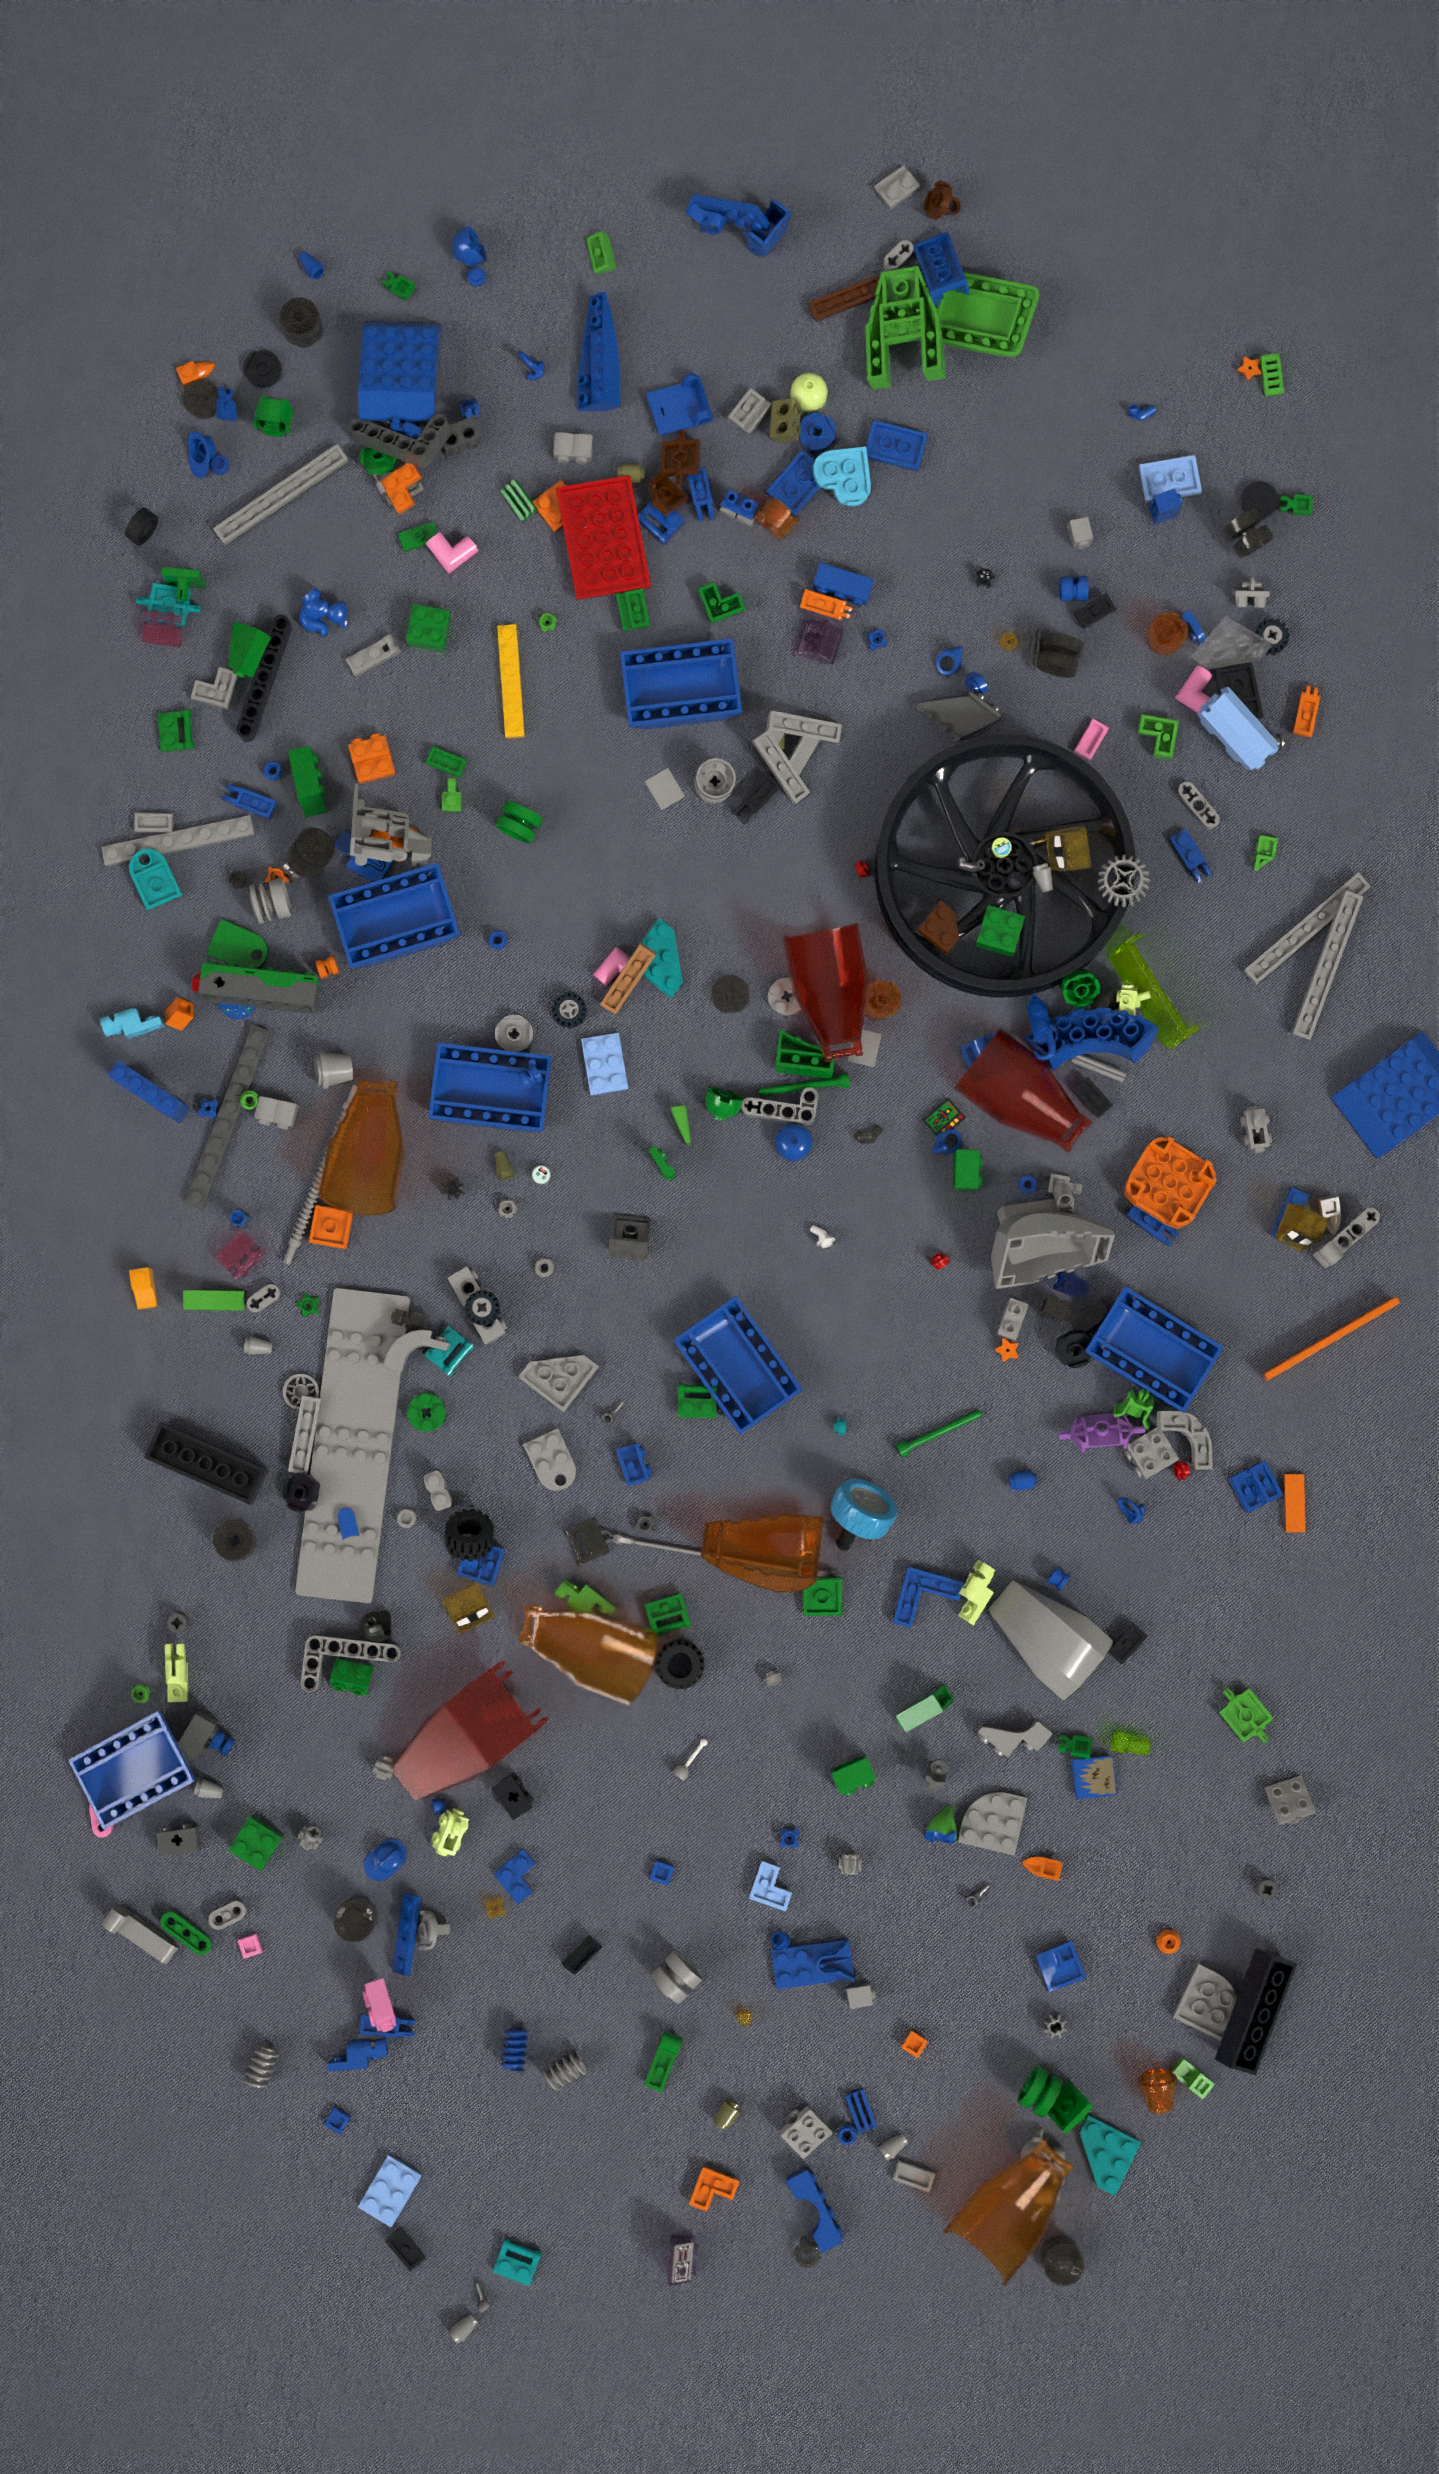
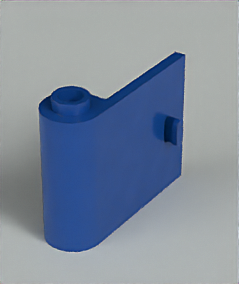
(681, 404)

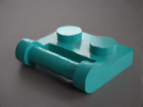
(439, 1356)
(514, 2267)

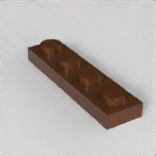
(844, 299)

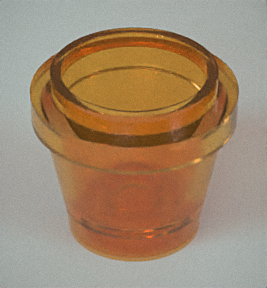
(1158, 2089)

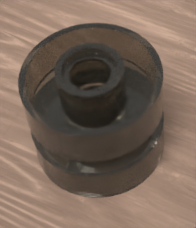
(301, 322)
(1250, 537)
(1060, 655)
(355, 1919)

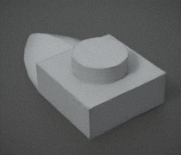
(1330, 1209)

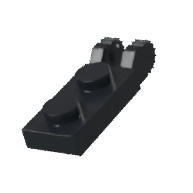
(757, 797)

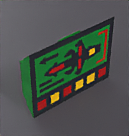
(943, 1117)

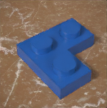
(511, 1876)

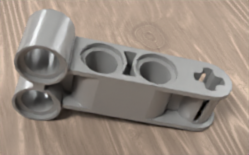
(1331, 1251)

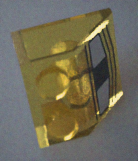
(1068, 849)
(1300, 1227)
(468, 1608)

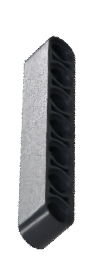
(264, 687)

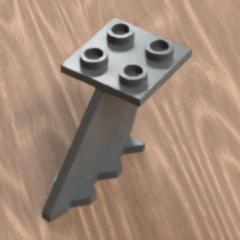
(961, 715)

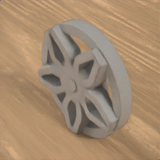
(299, 1389)

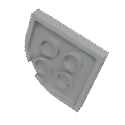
(993, 1822)
(1206, 2002)

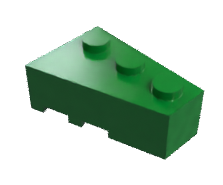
(307, 781)
(801, 1058)

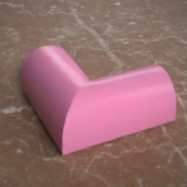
(450, 556)
(1191, 692)
(611, 966)

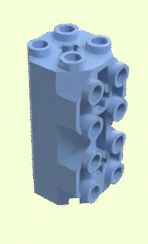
(1237, 729)

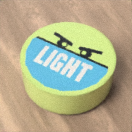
(1001, 847)

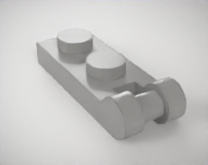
(373, 655)

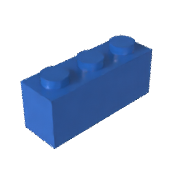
(843, 584)

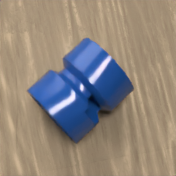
(1073, 588)

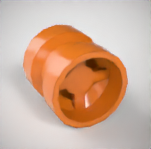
(331, 965)

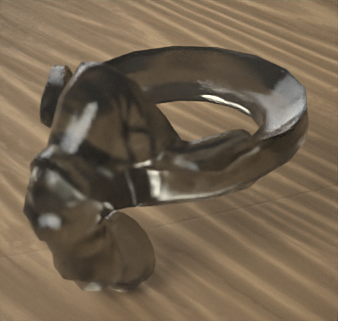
(806, 2246)

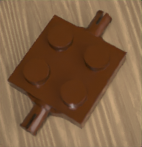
(680, 458)

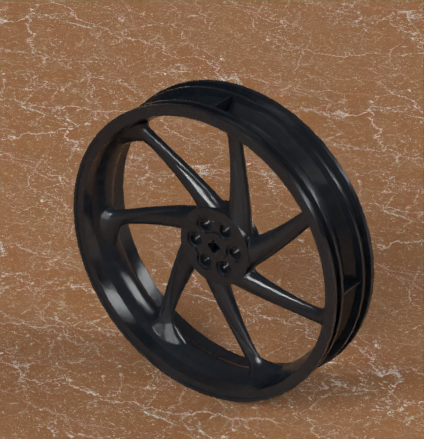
(1037, 756)

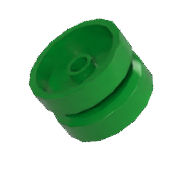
(518, 822)
(1040, 2091)

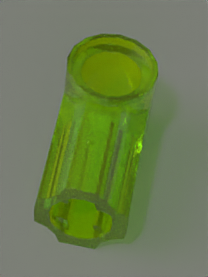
(1124, 1743)

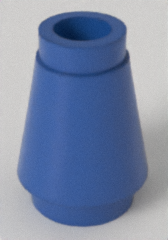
(311, 265)

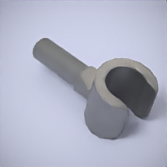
(613, 1412)
(977, 1895)
(484, 2304)

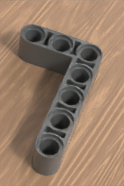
(413, 451)

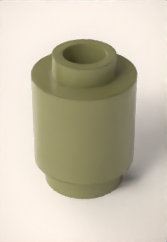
(635, 471)
(727, 2114)

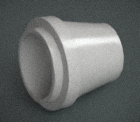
(332, 1069)

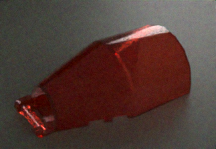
(830, 985)
(1021, 1092)

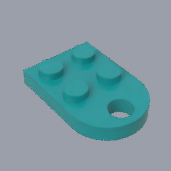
(154, 880)

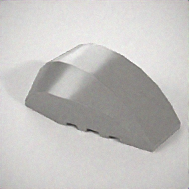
(1045, 1244)
(1050, 1638)

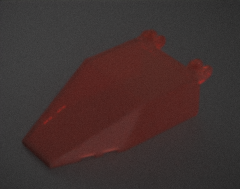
(464, 1737)

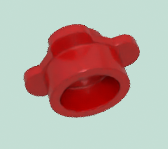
(862, 868)
(939, 1260)
(1181, 1470)

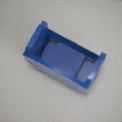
(763, 242)

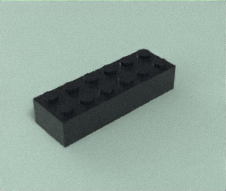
(206, 1463)
(1255, 2011)

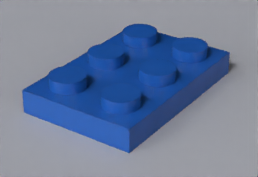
(896, 445)
(795, 484)

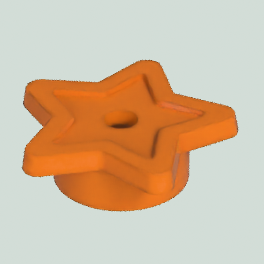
(1246, 371)
(276, 872)
(1012, 1346)

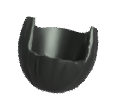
(376, 1626)

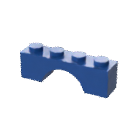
(803, 2186)

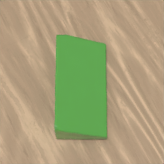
(601, 252)

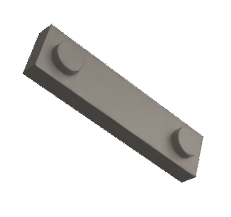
(304, 1434)

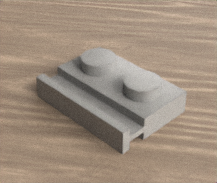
(897, 187)
(749, 411)

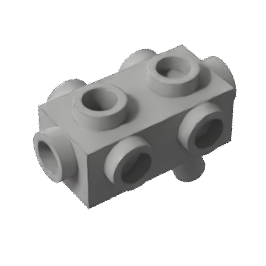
(1255, 1124)

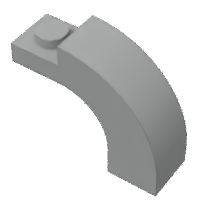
(401, 1349)

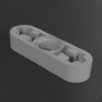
(1211, 812)

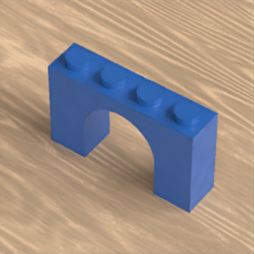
(148, 1091)

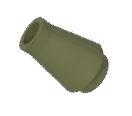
(503, 1166)

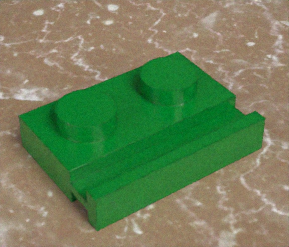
(633, 610)

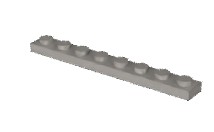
(280, 494)
(180, 840)
(1302, 931)
(1327, 965)

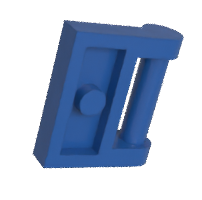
(670, 523)

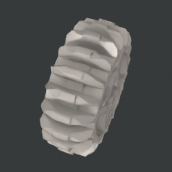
(1130, 876)

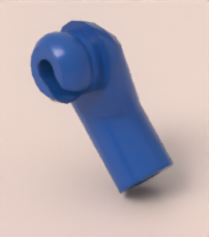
(1139, 414)

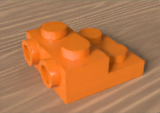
(371, 758)

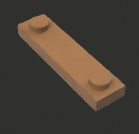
(628, 978)

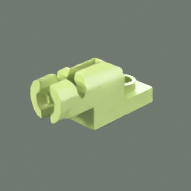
(976, 1592)
(176, 1673)

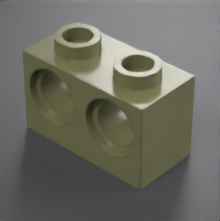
(785, 421)

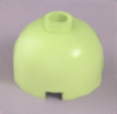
(809, 391)

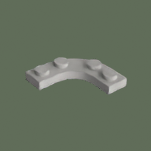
(1196, 1434)

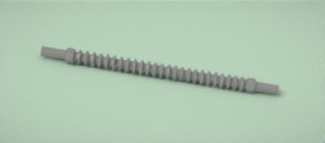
(295, 1241)

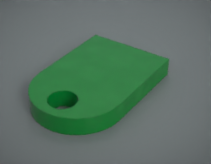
(237, 945)

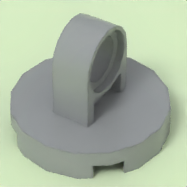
(428, 1930)

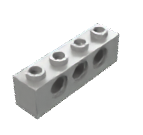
(458, 1282)

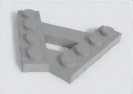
(785, 769)

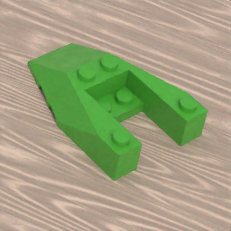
(900, 315)

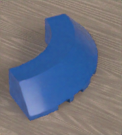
(1097, 1032)

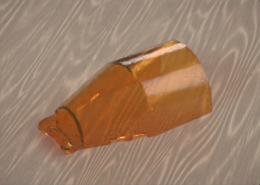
(366, 1154)
(593, 1649)
(1012, 2210)

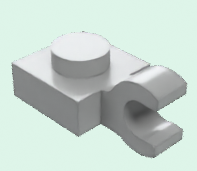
(1056, 1179)

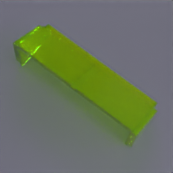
(1157, 1009)

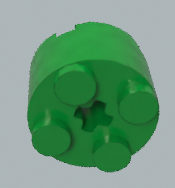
(273, 416)

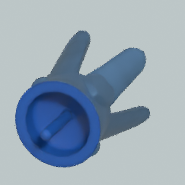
(239, 1218)

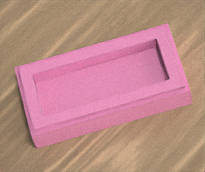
(1091, 739)

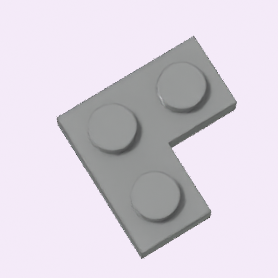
(219, 693)

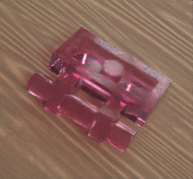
(159, 633)
(235, 1251)

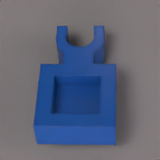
(224, 406)
(469, 408)

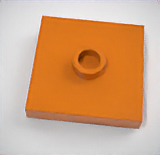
(330, 1227)

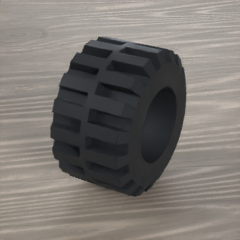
(469, 1547)
(667, 1676)

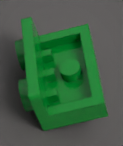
(351, 1677)

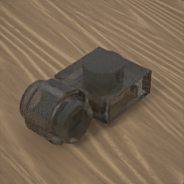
(414, 1320)

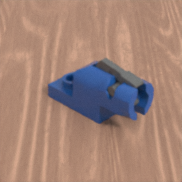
(359, 2052)

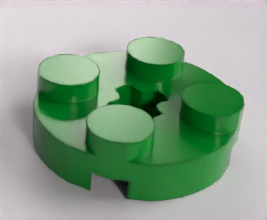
(376, 466)
(428, 1423)

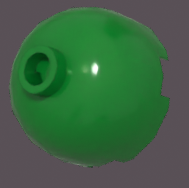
(1080, 987)
(722, 1103)

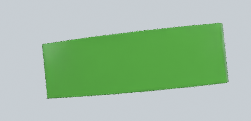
(213, 1300)

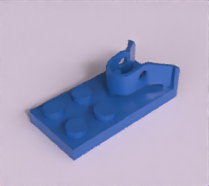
(718, 212)
(940, 266)
(813, 1964)

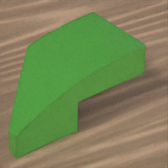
(1265, 851)

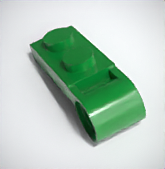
(663, 2061)

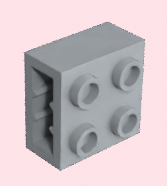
(1150, 1453)

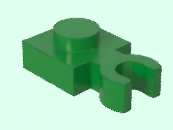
(399, 287)
(1300, 505)
(1079, 1746)

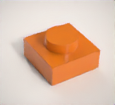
(914, 2044)

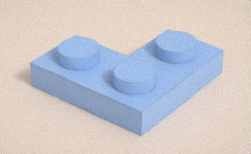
(764, 1889)

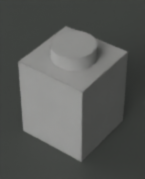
(1080, 533)
(860, 1995)

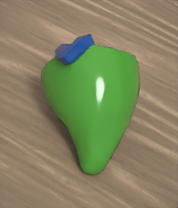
(942, 1827)

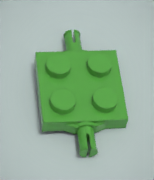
(1246, 1715)

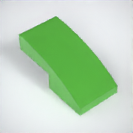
(1192, 2078)

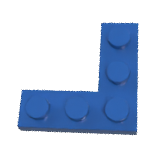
(918, 1581)

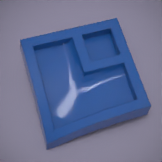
(1060, 1966)

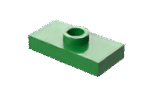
(417, 537)
(446, 762)

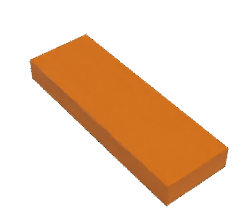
(1294, 1502)

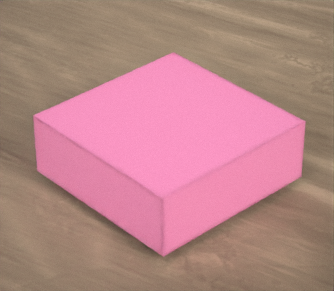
(250, 1945)

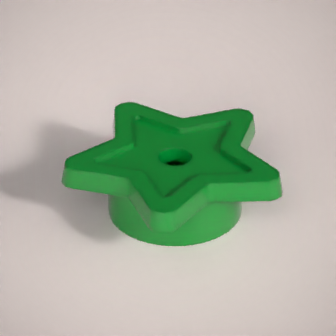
(313, 1305)

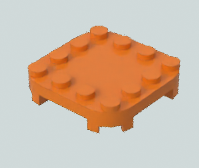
(1169, 1182)

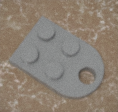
(551, 1458)

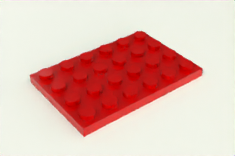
(603, 537)

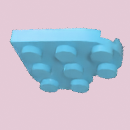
(844, 473)

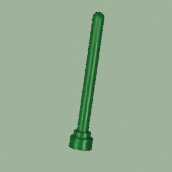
(840, 1081)
(905, 1447)

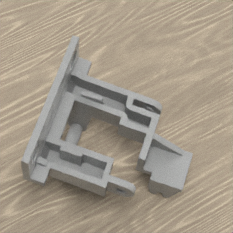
(393, 822)

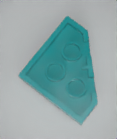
(664, 969)
(1108, 2152)

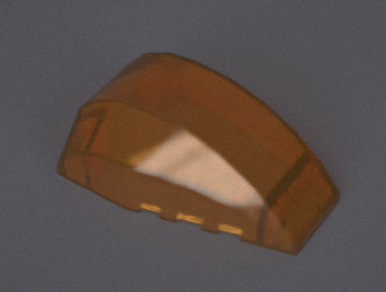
(767, 1551)

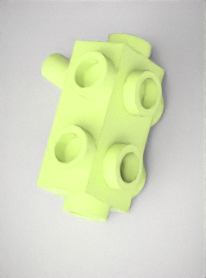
(1130, 999)
(452, 1827)

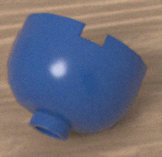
(468, 248)
(793, 1142)

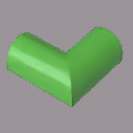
(1164, 731)

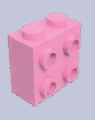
(381, 2010)

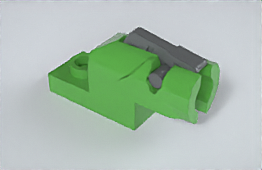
(584, 1599)

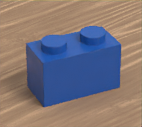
(1165, 506)

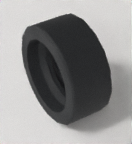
(141, 526)

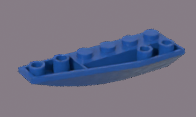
(599, 359)

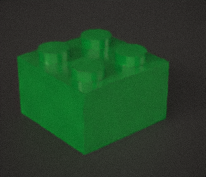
(428, 628)
(1000, 931)
(966, 1170)
(853, 1775)
(256, 1842)

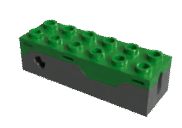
(257, 987)

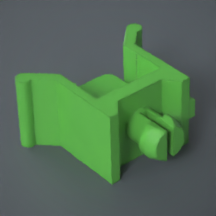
(1135, 1405)

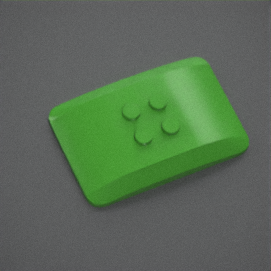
(990, 318)

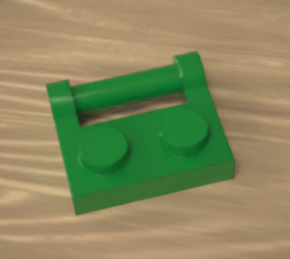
(170, 734)
(659, 1158)
(696, 1407)
(667, 1608)

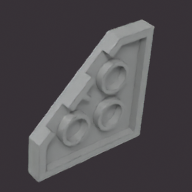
(559, 1378)

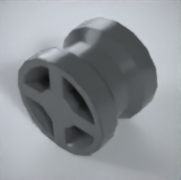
(182, 1622)
(1263, 1886)

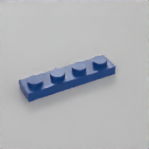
(406, 1934)

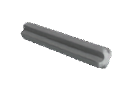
(1099, 1067)

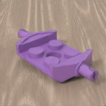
(1087, 1435)

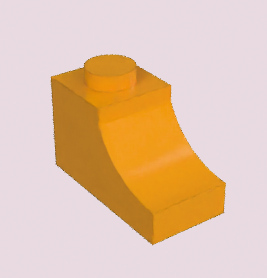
(143, 1287)

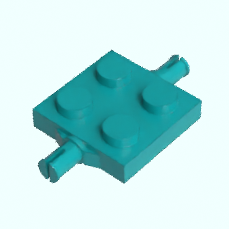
(163, 599)

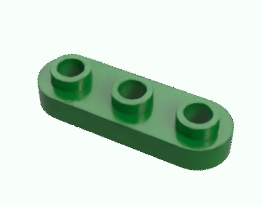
(177, 1931)

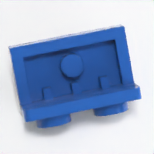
(633, 1464)

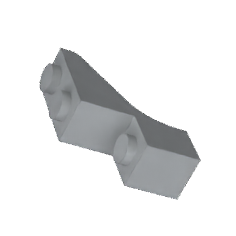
(1006, 1741)

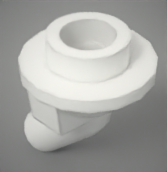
(824, 1239)

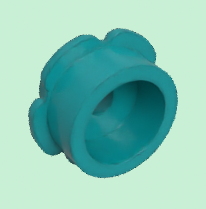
(840, 1426)

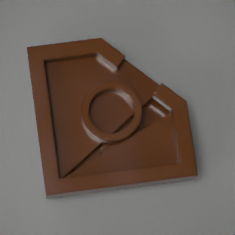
(666, 495)
(940, 928)

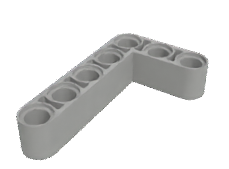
(344, 1643)

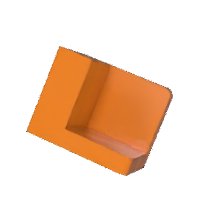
(179, 1013)

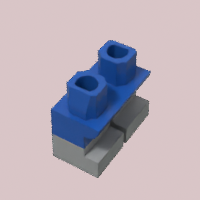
(738, 504)

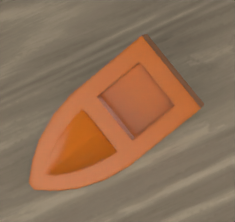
(194, 372)
(1044, 1867)

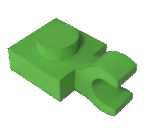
(451, 800)

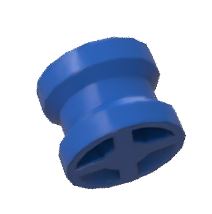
(1058, 1578)

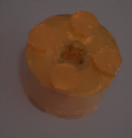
(777, 518)
(1176, 630)
(890, 1001)

